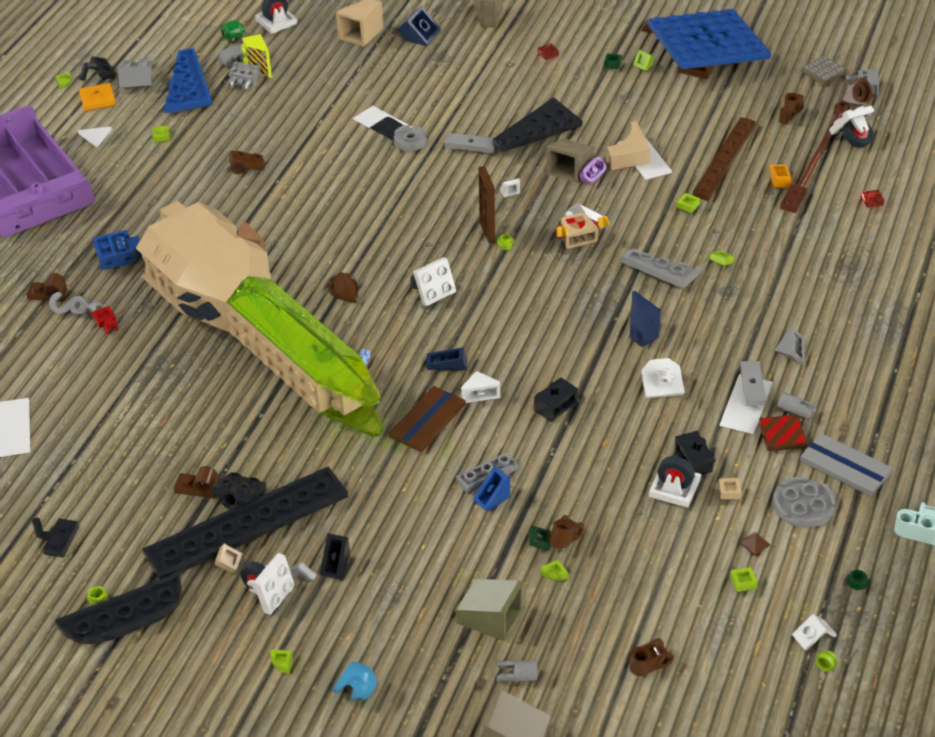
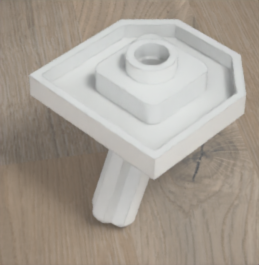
(662, 378)

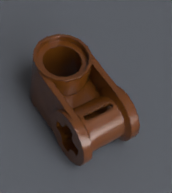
(565, 532)
(650, 658)

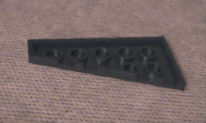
(542, 123)

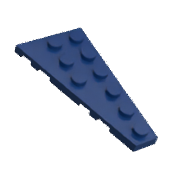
(187, 84)

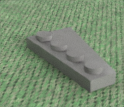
(676, 274)

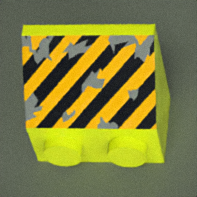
(257, 54)

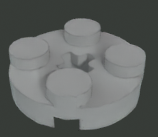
(410, 138)

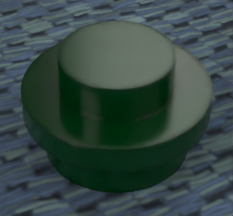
(857, 580)

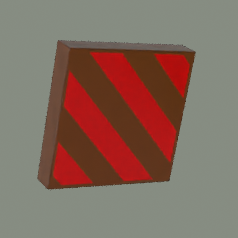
(782, 432)

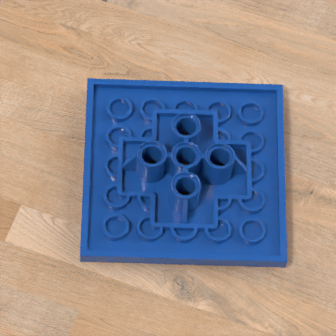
(708, 39)

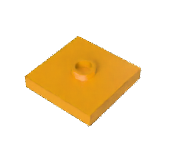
(97, 96)

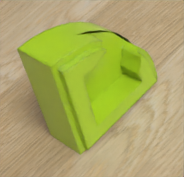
(63, 80)
(554, 571)
(281, 659)

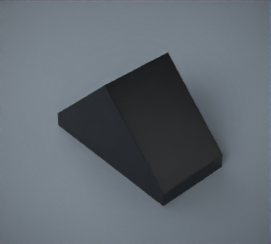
(335, 556)

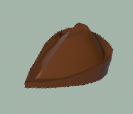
(857, 91)
(343, 287)

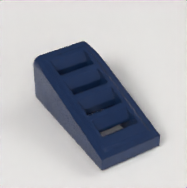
(453, 360)

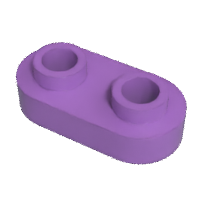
(592, 170)

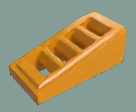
(780, 176)

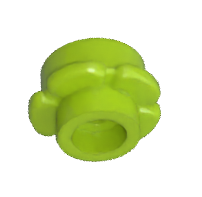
(505, 241)
(96, 595)
(826, 661)

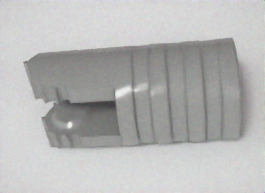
(796, 405)
(522, 671)

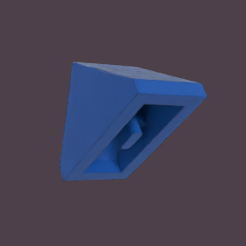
(493, 490)

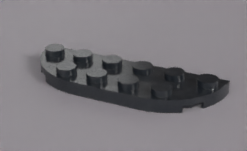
(123, 612)

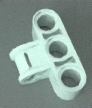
(916, 525)

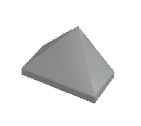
(792, 346)

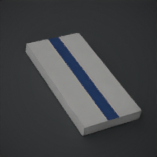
(846, 464)

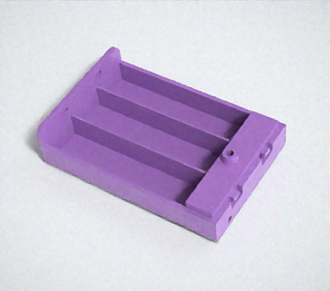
(35, 175)

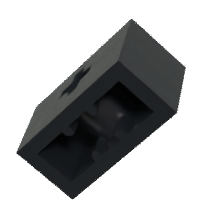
(555, 399)
(695, 451)

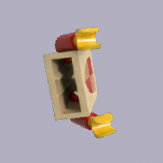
(579, 229)

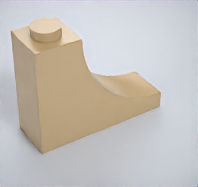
(629, 152)

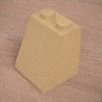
(360, 22)

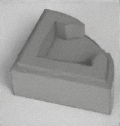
(302, 571)

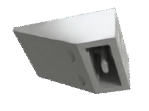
(135, 73)

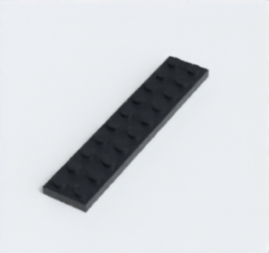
(245, 523)

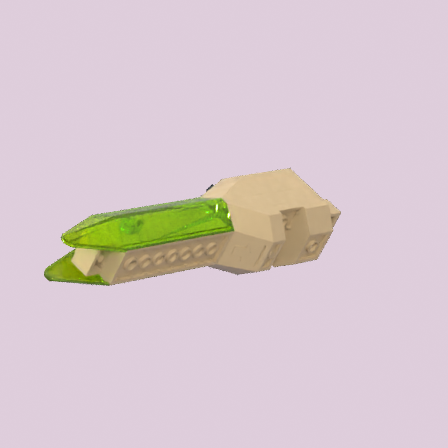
(228, 284)

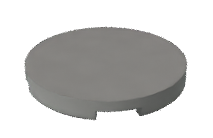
(803, 502)

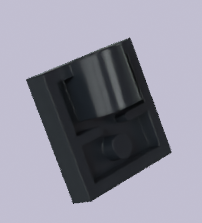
(241, 487)

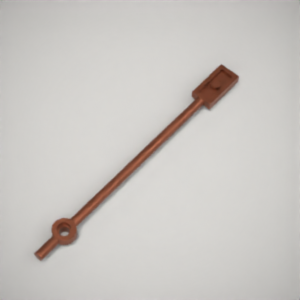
(797, 193)

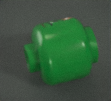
(232, 30)

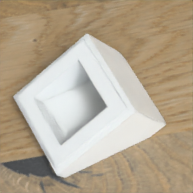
(510, 188)

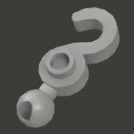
(77, 305)

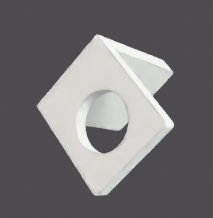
(812, 631)

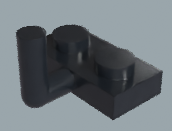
(101, 66)
(59, 539)

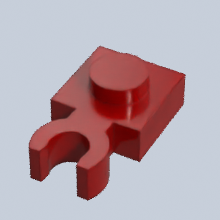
(105, 318)

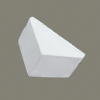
(480, 388)

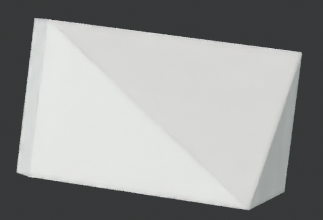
(96, 135)
(578, 208)

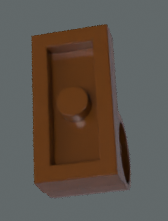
(44, 291)
(197, 484)

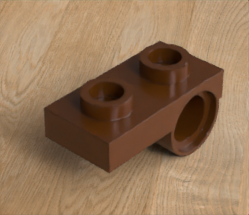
(792, 105)
(240, 161)

